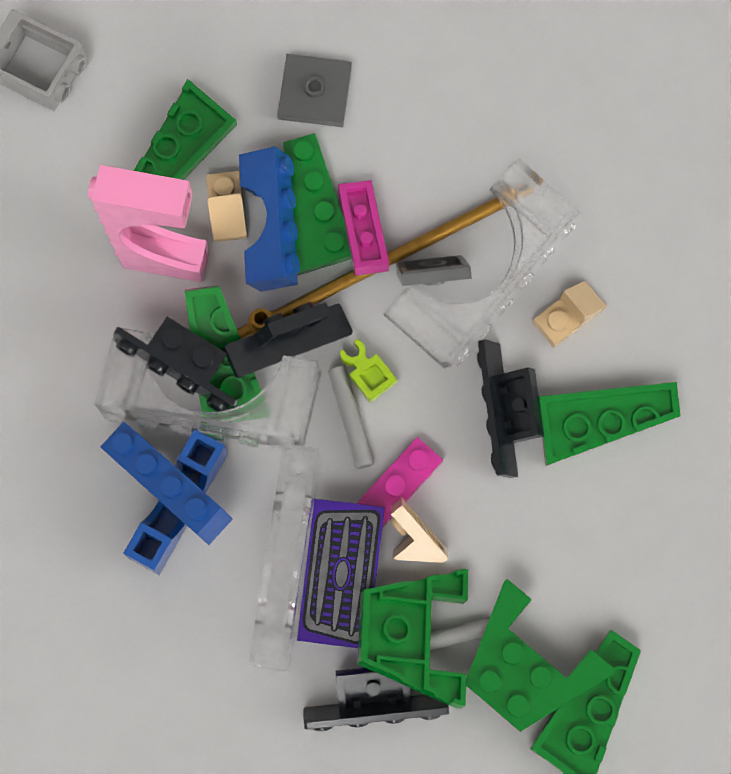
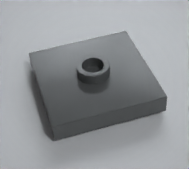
(314, 90)
(433, 270)

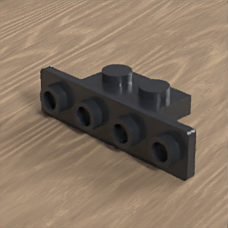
(288, 336)
(182, 357)
(510, 405)
(371, 698)

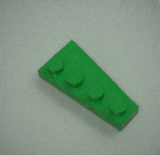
(187, 136)
(317, 213)
(213, 322)
(594, 418)
(580, 729)

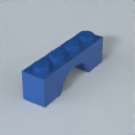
(272, 259)
(166, 483)
(162, 529)

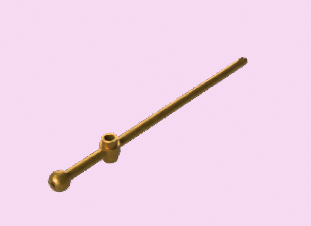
(394, 256)

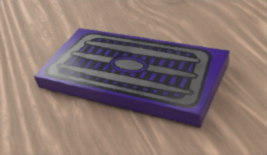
(338, 569)

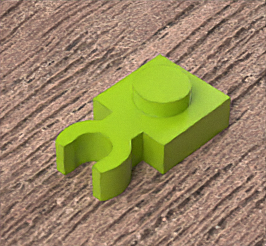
(370, 375)

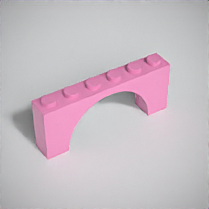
(131, 208)

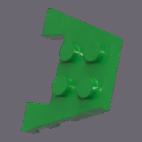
(398, 634)
(517, 678)

